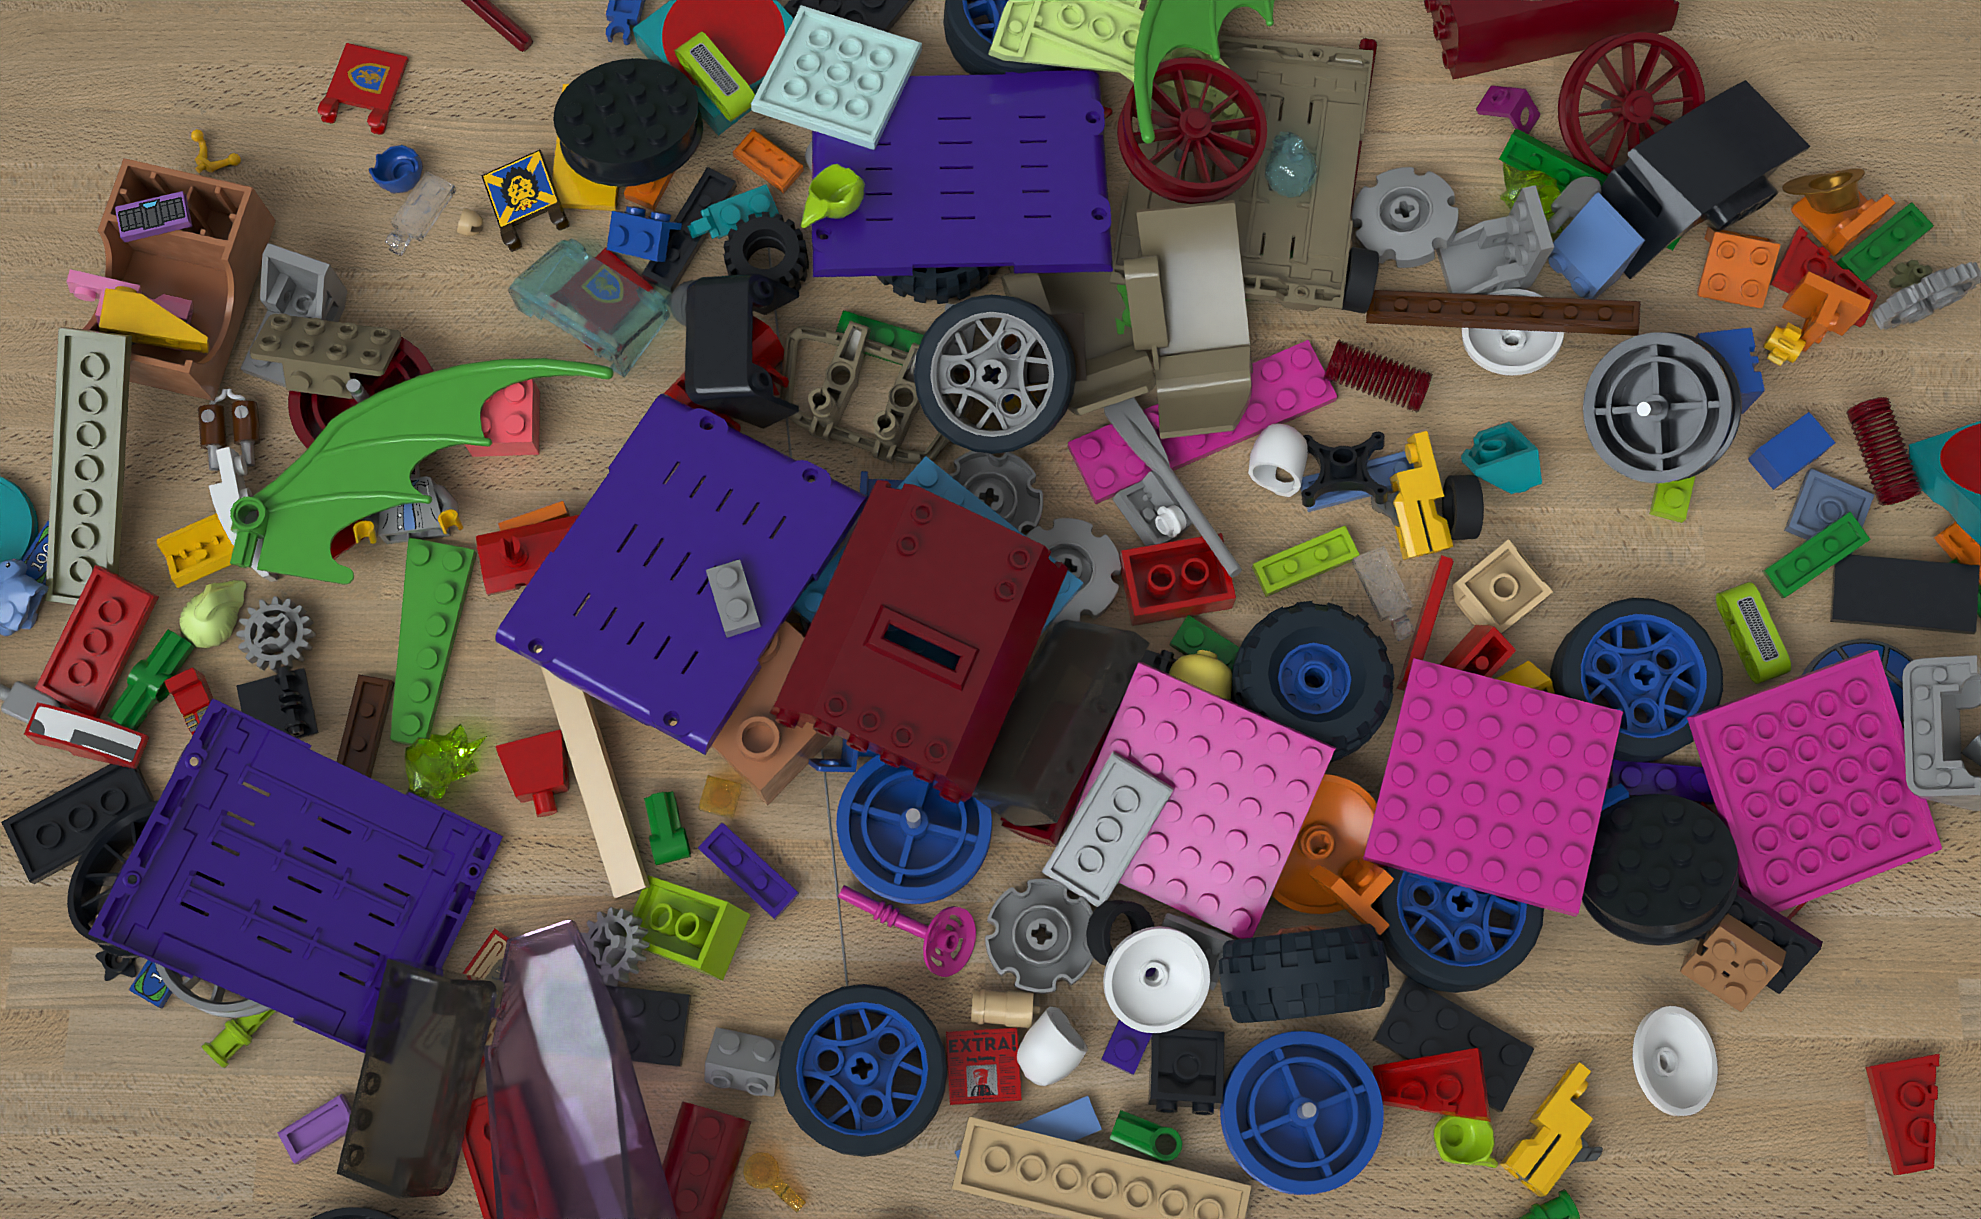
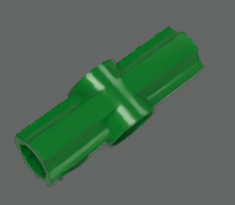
(147, 680)

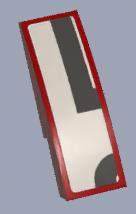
(86, 736)

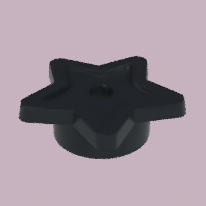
(113, 968)

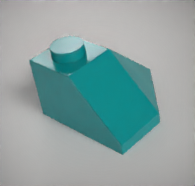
(1504, 459)

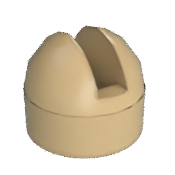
(470, 223)

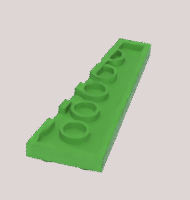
(431, 612)

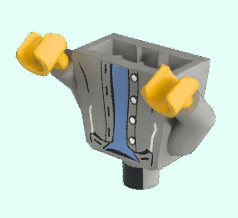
(415, 519)

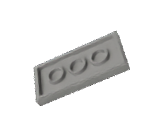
(1108, 829)

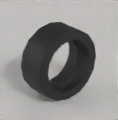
(1360, 279)
(1463, 506)
(1101, 922)

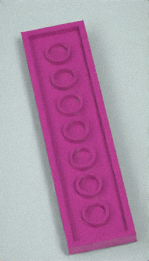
(1282, 390)

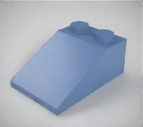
(1595, 248)

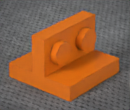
(1824, 307)
(1357, 889)

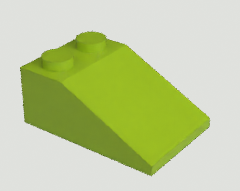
(690, 927)

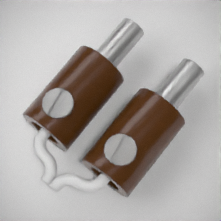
(213, 428)

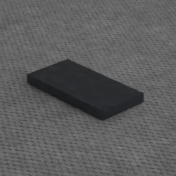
(1905, 594)
(64, 824)

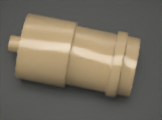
(1005, 1008)

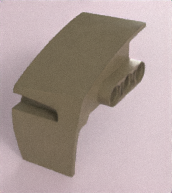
(1192, 315)
(1112, 363)

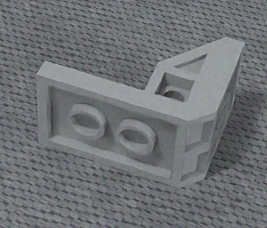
(1500, 250)
(297, 288)

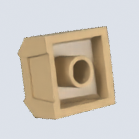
(1501, 589)

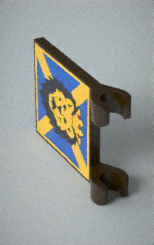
(522, 193)

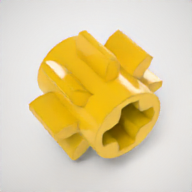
(1784, 344)

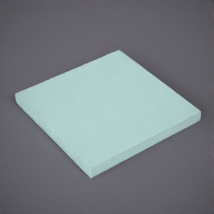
(837, 77)

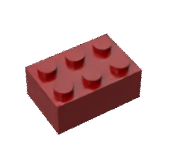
(1174, 581)

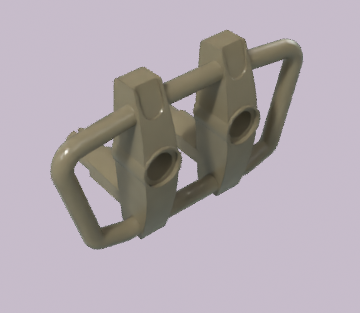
(832, 399)

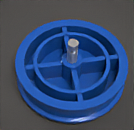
(907, 837)
(1302, 1113)

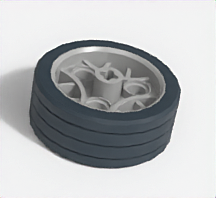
(936, 378)

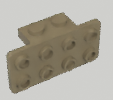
(324, 354)

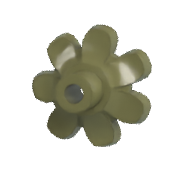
(1909, 274)

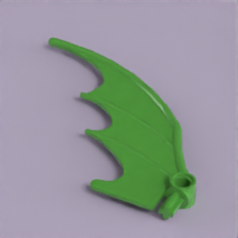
(1179, 25)
(367, 462)

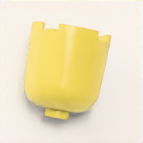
(1204, 672)

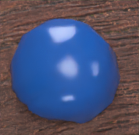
(397, 169)

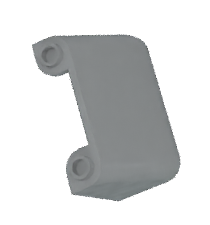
(1932, 705)

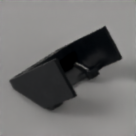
(720, 347)

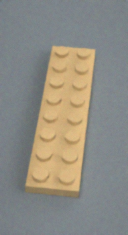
(1086, 1180)

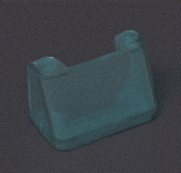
(591, 303)

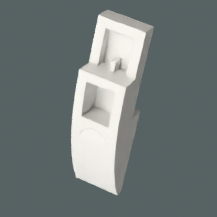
(225, 494)

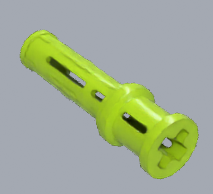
(234, 1036)

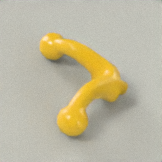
(204, 164)

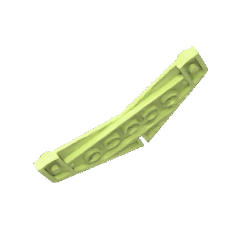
(1091, 37)

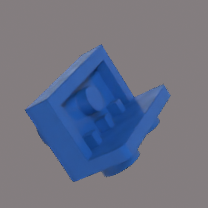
(640, 234)

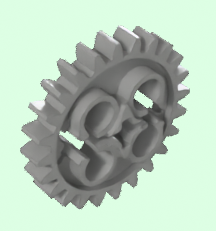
(1932, 292)

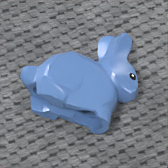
(18, 597)

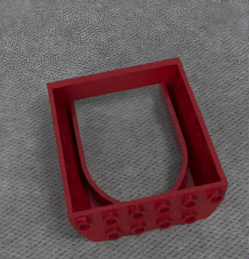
(1509, 33)

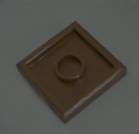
(1074, 327)

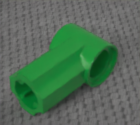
(668, 836)
(1142, 1135)

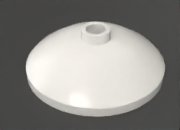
(1530, 353)
(1169, 995)
(1675, 1061)

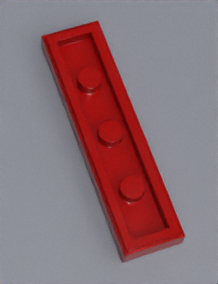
(1427, 616)

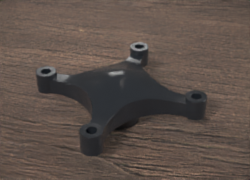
(1344, 469)

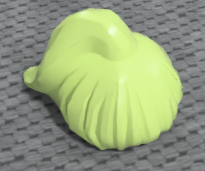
(212, 614)

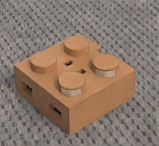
(1733, 962)

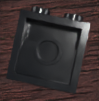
(1187, 1071)

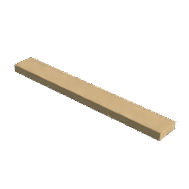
(597, 786)

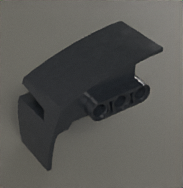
(1702, 169)

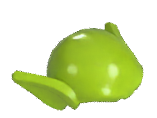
(833, 195)
(1465, 1141)

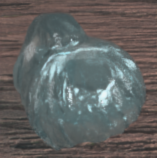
(1290, 166)

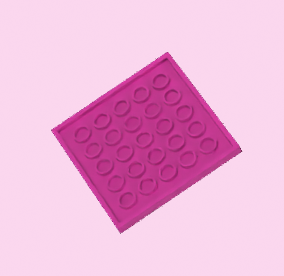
(1814, 782)
(1494, 787)
(1234, 801)

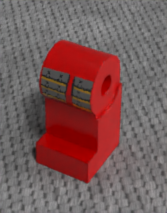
(190, 695)

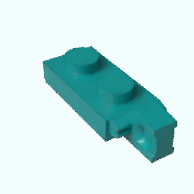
(725, 214)

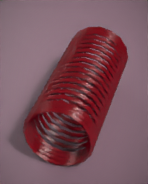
(1340, 358)
(1868, 410)

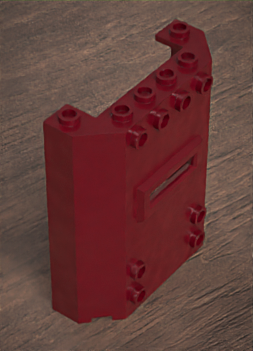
(949, 583)

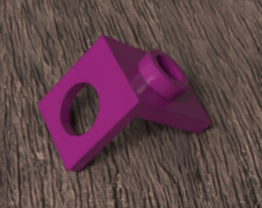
(1509, 103)

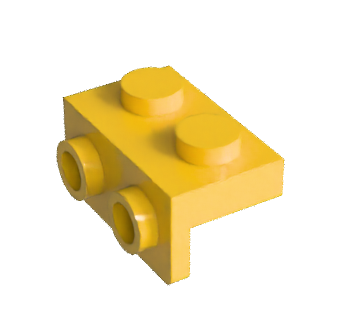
(196, 550)

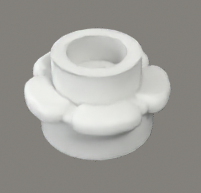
(1170, 520)

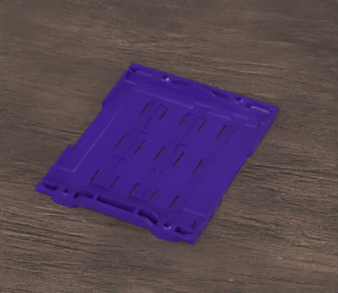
(915, 180)
(635, 494)
(301, 787)

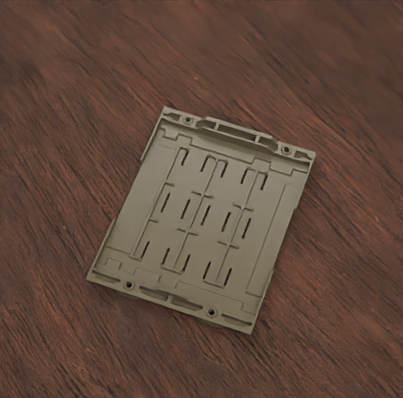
(1319, 218)

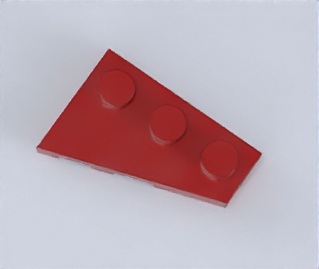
(1805, 256)
(1437, 1084)
(1905, 1107)

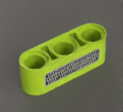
(715, 76)
(1753, 632)

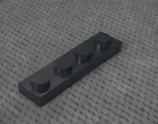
(681, 247)

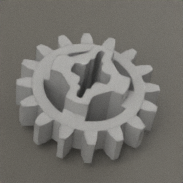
(264, 645)
(616, 944)

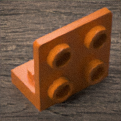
(1842, 228)
(1737, 267)

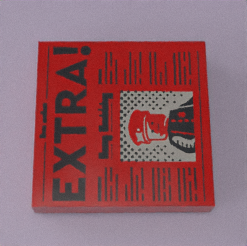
(983, 1066)

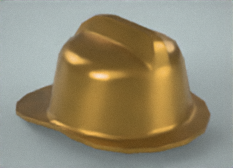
(1830, 191)

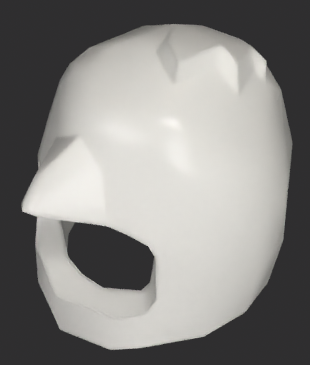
(1282, 448)
(1050, 1049)

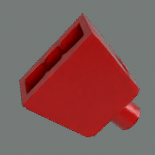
(537, 769)

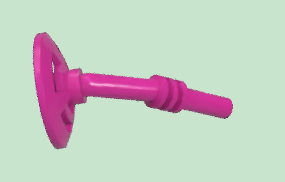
(933, 936)

